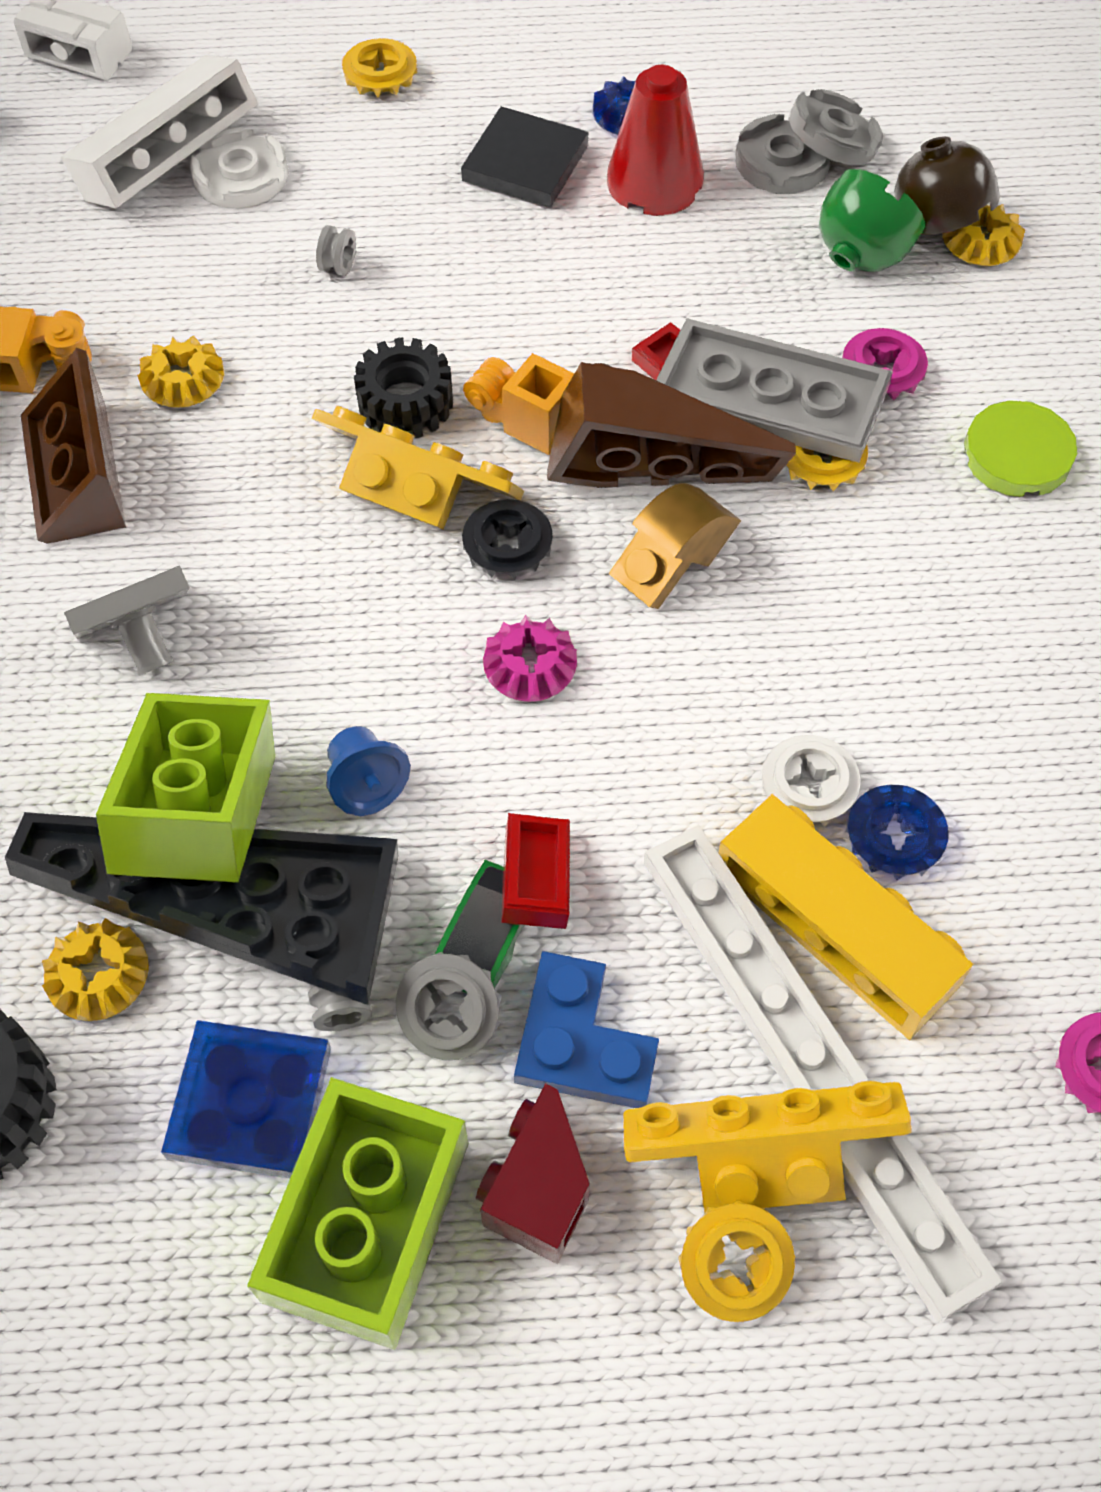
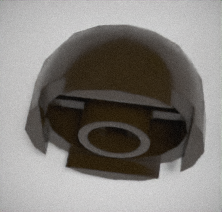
(948, 184)

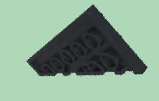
(300, 906)

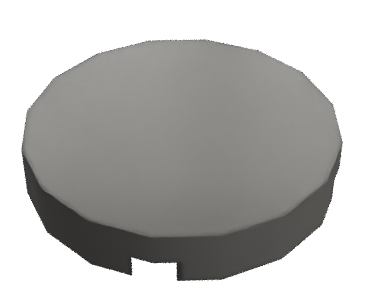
(835, 128)
(776, 158)

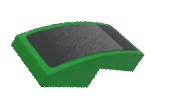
(478, 927)

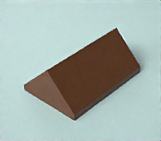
(71, 456)

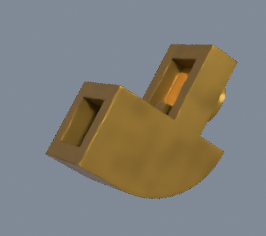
(674, 531)

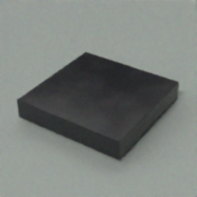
(525, 156)

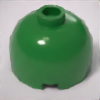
(867, 224)

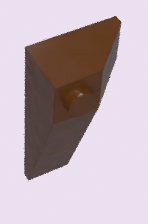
(633, 426)

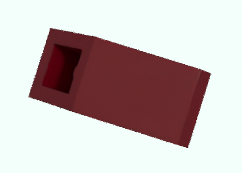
(541, 1184)

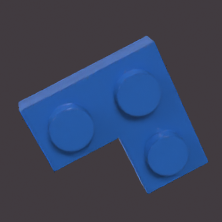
(567, 1047)

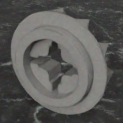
(448, 1036)

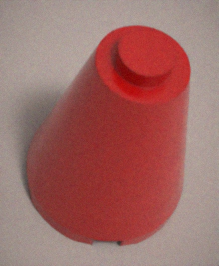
(657, 146)

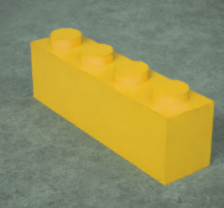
(844, 915)

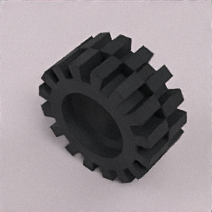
(404, 365)

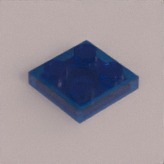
(246, 1099)

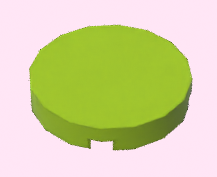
(1020, 448)

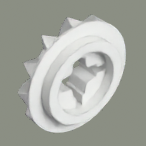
(822, 760)

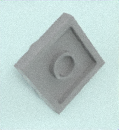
(131, 612)

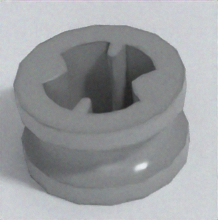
(336, 250)
(336, 1011)

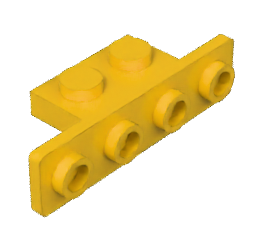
(407, 477)
(771, 1145)

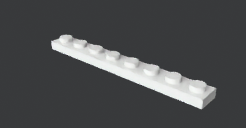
(810, 1054)

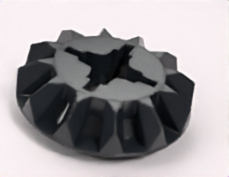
(510, 519)

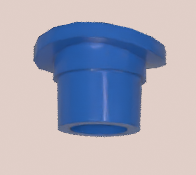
(365, 771)

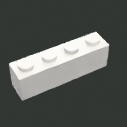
(160, 130)

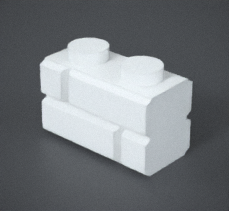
(74, 35)

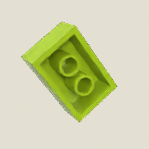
(188, 788)
(360, 1213)

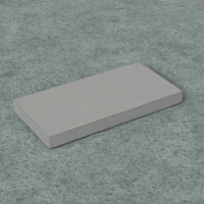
(779, 387)

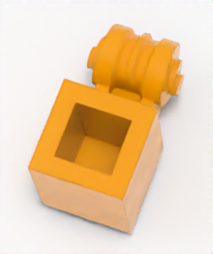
(34, 339)
(522, 399)

